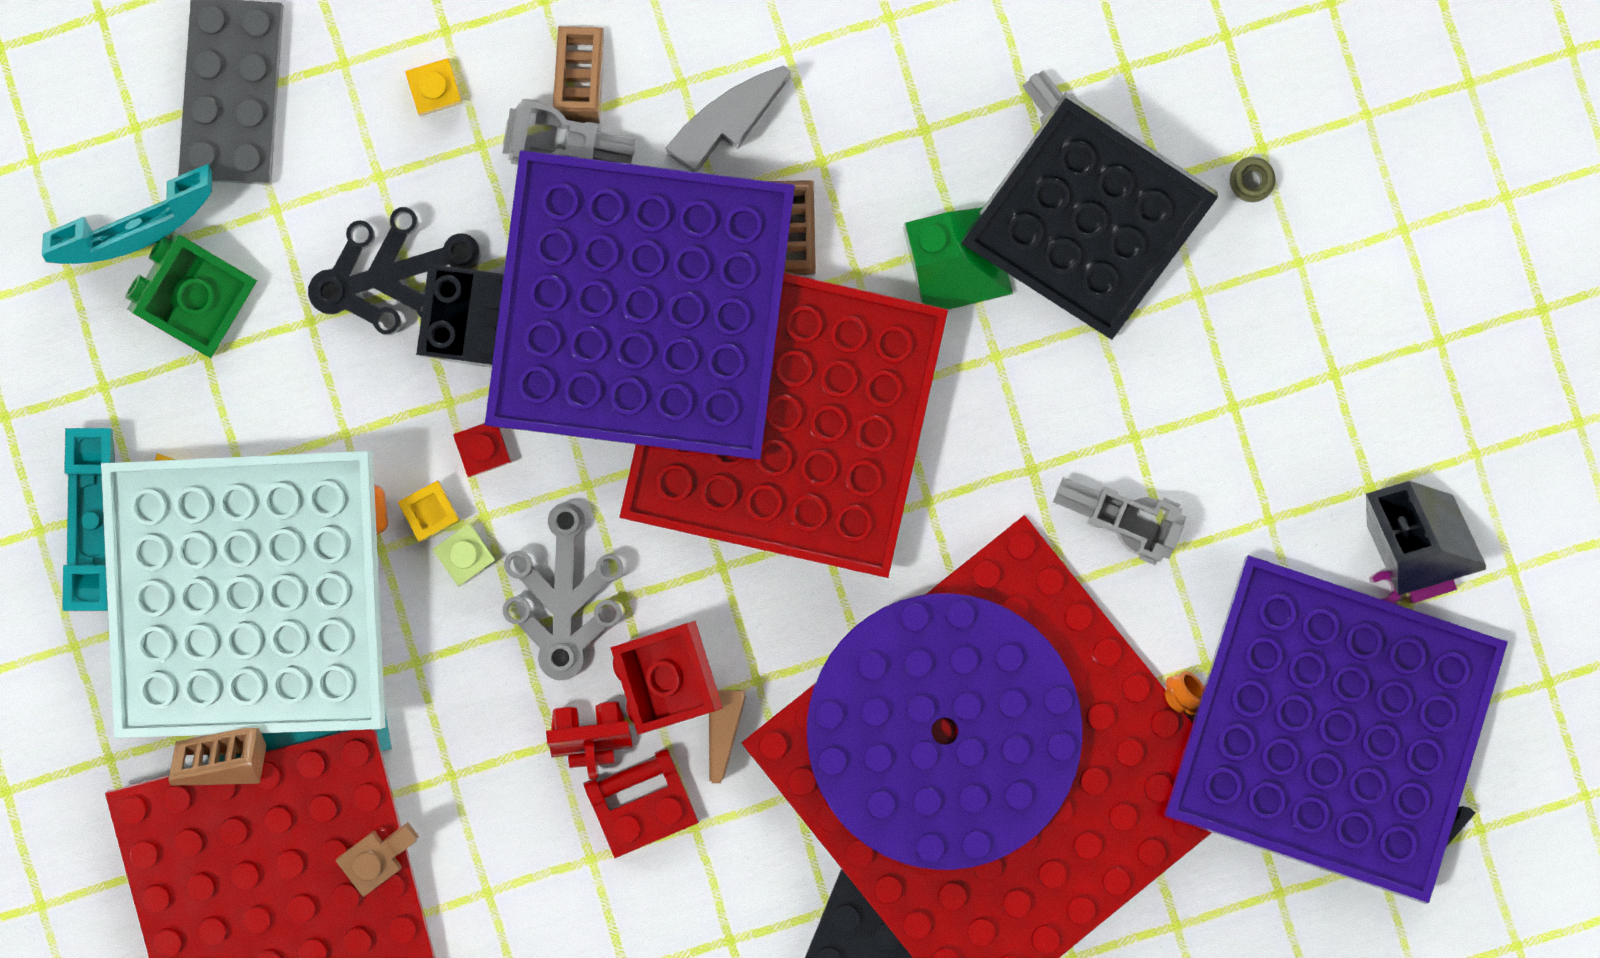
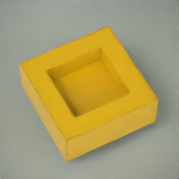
(433, 87)
(428, 511)

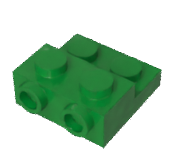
(189, 293)

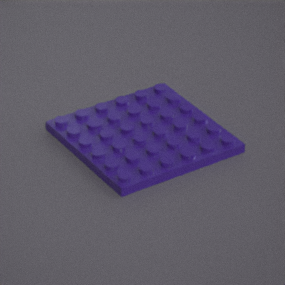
(639, 305)
(1336, 729)

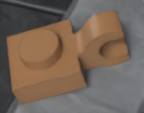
(374, 860)

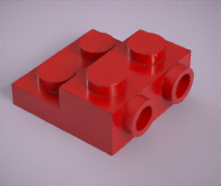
(666, 678)

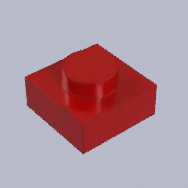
(481, 449)

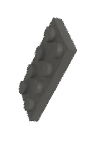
(231, 89)

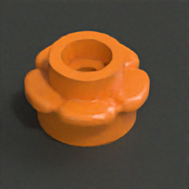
(1184, 692)

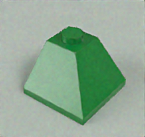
(945, 269)

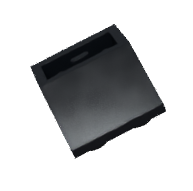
(460, 315)
(1421, 536)

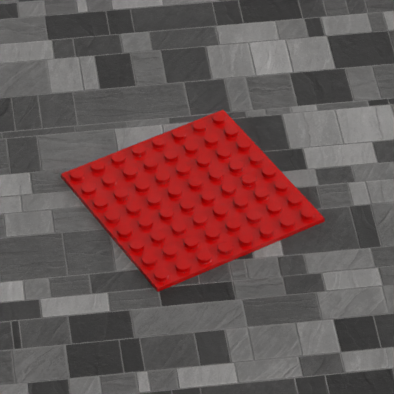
(1099, 843)

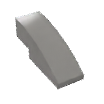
(727, 118)

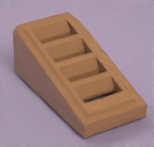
(579, 111)
(807, 266)
(722, 732)
(231, 771)

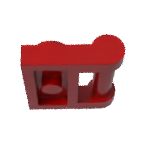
(648, 816)

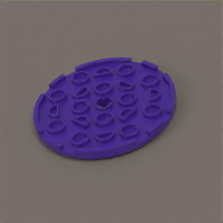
(932, 799)

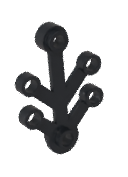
(384, 272)

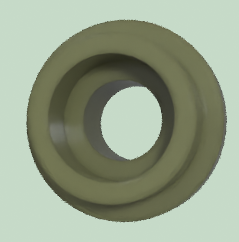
(1262, 169)

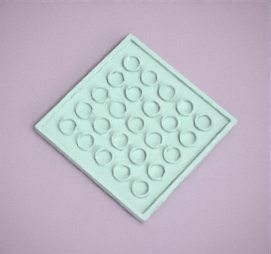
(243, 594)

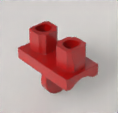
(592, 743)

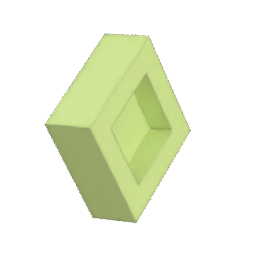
(464, 554)

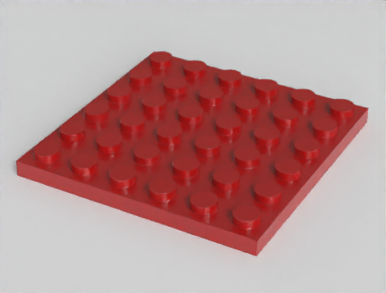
(835, 440)
(257, 862)

